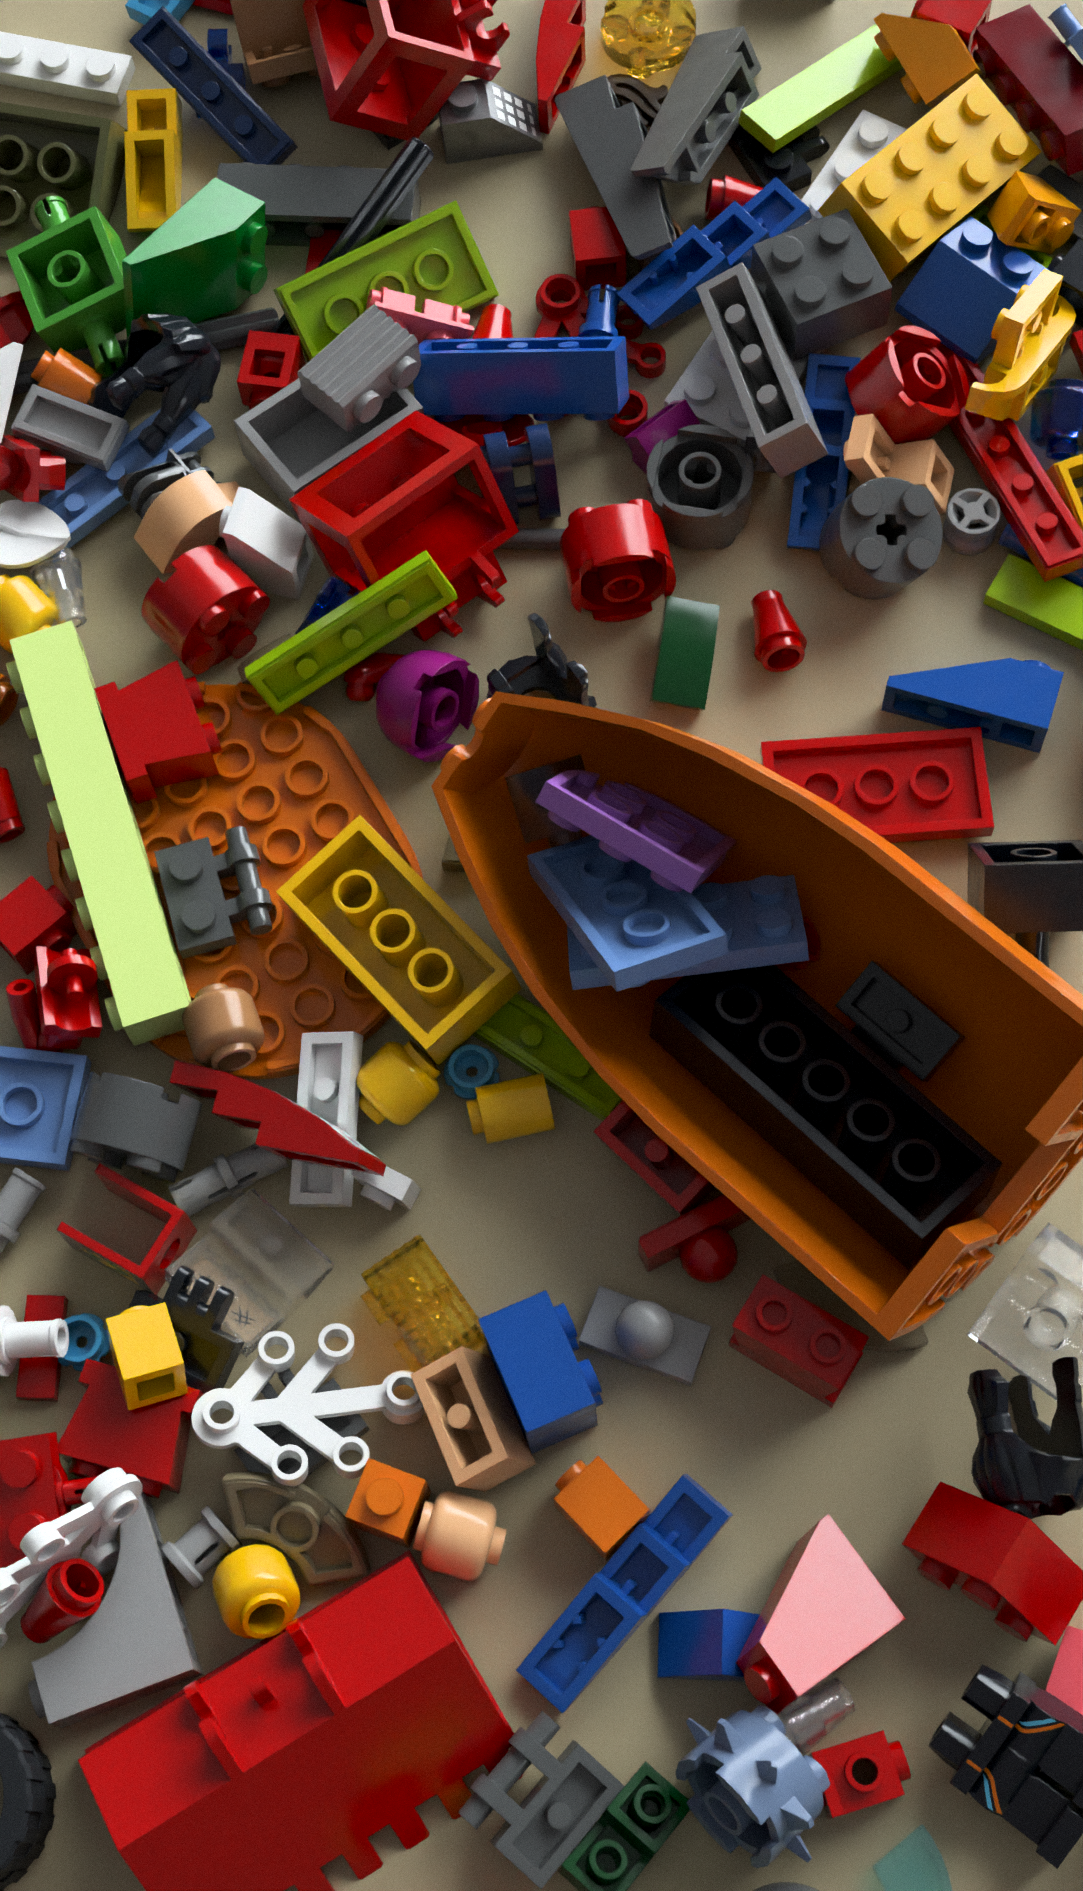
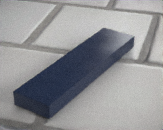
(211, 91)

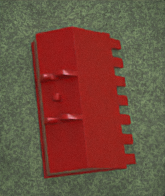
(303, 1746)

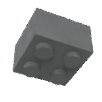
(821, 284)

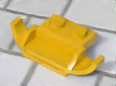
(1026, 350)

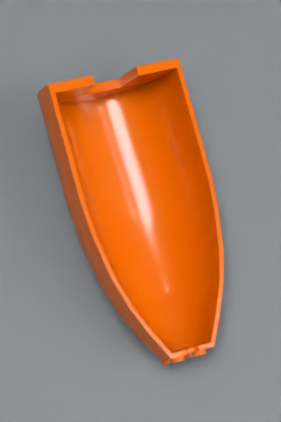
(1006, 1084)

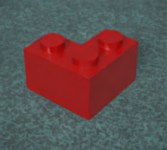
(998, 1563)

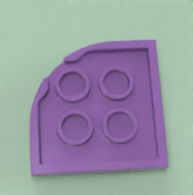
(638, 827)

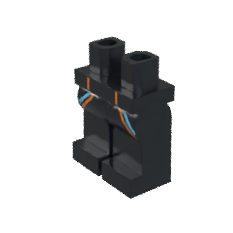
(1021, 1759)

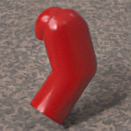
(364, 674)
(25, 1014)

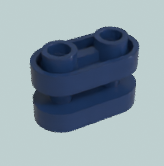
(539, 457)

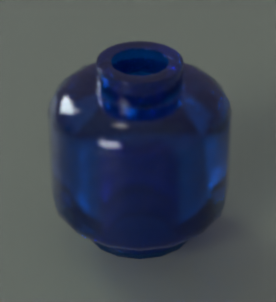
(1058, 418)

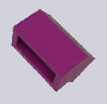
(658, 427)

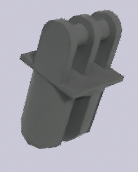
(148, 483)

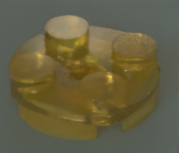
(643, 51)

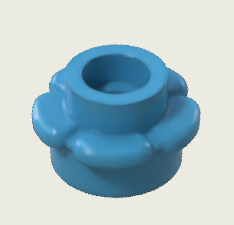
(471, 1057)
(98, 1345)

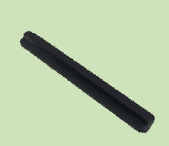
(377, 207)

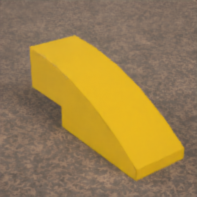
(153, 157)

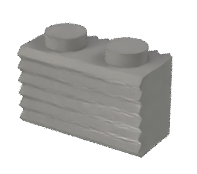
(361, 369)

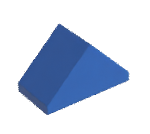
(703, 1644)

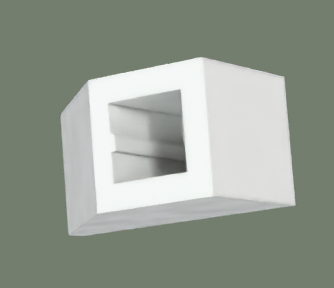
(266, 544)

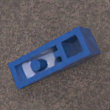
(1002, 696)

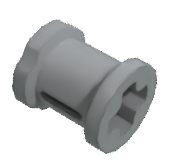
(201, 1547)

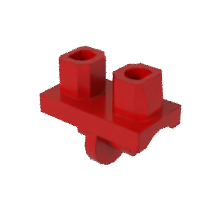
(29, 469)
(67, 996)

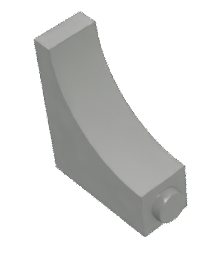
(130, 1644)

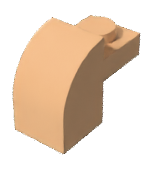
(874, 455)
(184, 518)

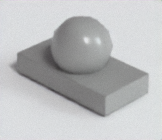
(70, 428)
(645, 1335)

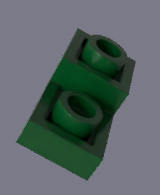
(685, 653)
(627, 1834)

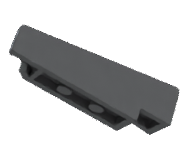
(700, 108)
(609, 143)

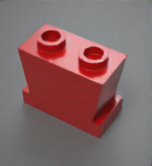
(159, 730)
(797, 1340)
(140, 1441)

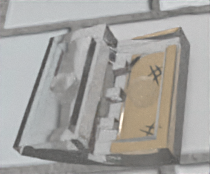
(259, 1259)

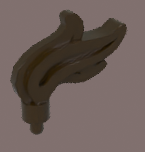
(646, 98)

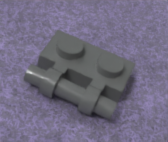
(196, 896)
(557, 1809)

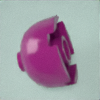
(425, 701)

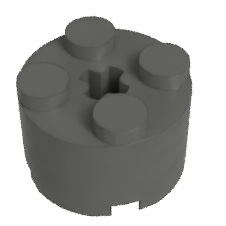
(700, 487)
(881, 537)
(134, 1123)

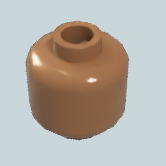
(223, 1027)

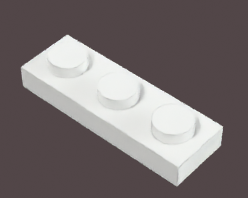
(64, 69)
(329, 1090)

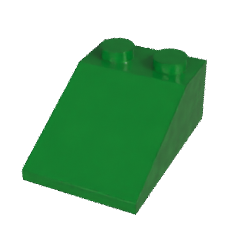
(200, 258)

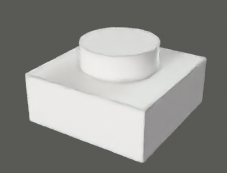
(388, 1188)

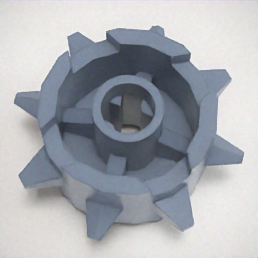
(753, 1785)

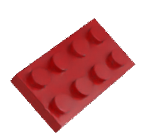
(896, 782)

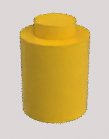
(511, 1109)

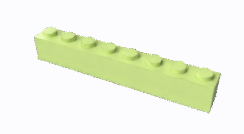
(102, 834)

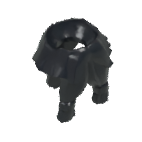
(166, 357)
(543, 672)
(1043, 1464)

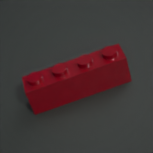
(1037, 80)

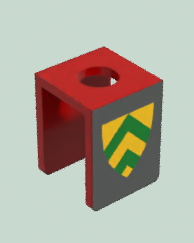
(177, 1233)

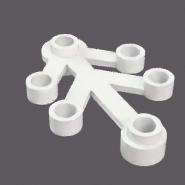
(300, 1407)
(107, 1503)

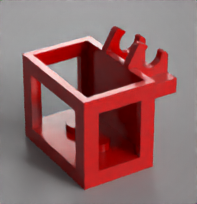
(399, 58)
(405, 500)

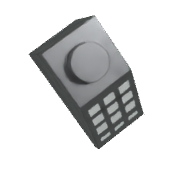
(487, 122)

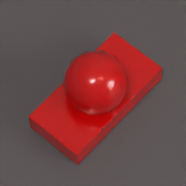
(698, 1240)

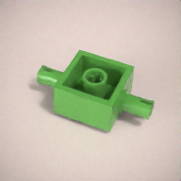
(74, 282)

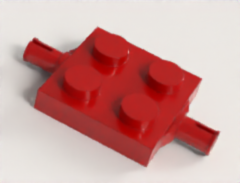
(32, 1490)

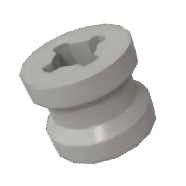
(968, 508)

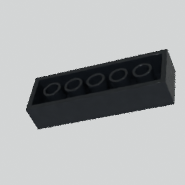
(826, 1104)

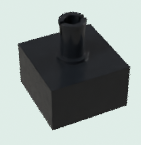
(1028, 889)

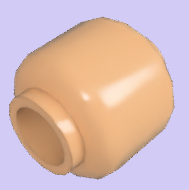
(459, 1535)

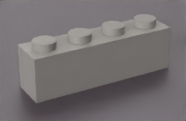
(761, 371)

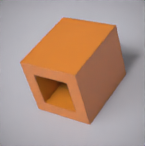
(388, 1503)
(599, 1505)

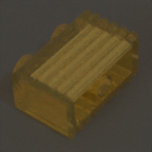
(421, 1304)

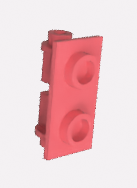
(434, 322)

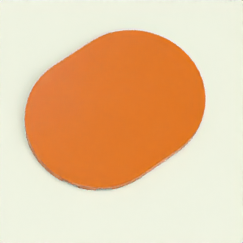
(293, 791)

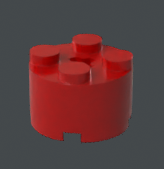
(909, 385)
(617, 560)
(205, 609)

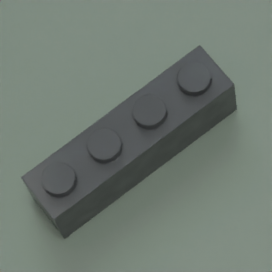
(312, 199)

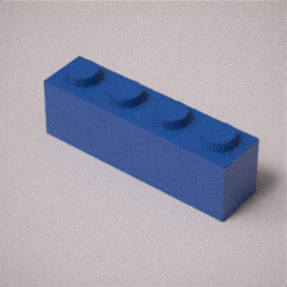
(523, 377)

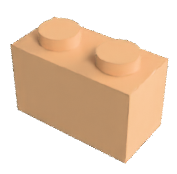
(472, 1419)

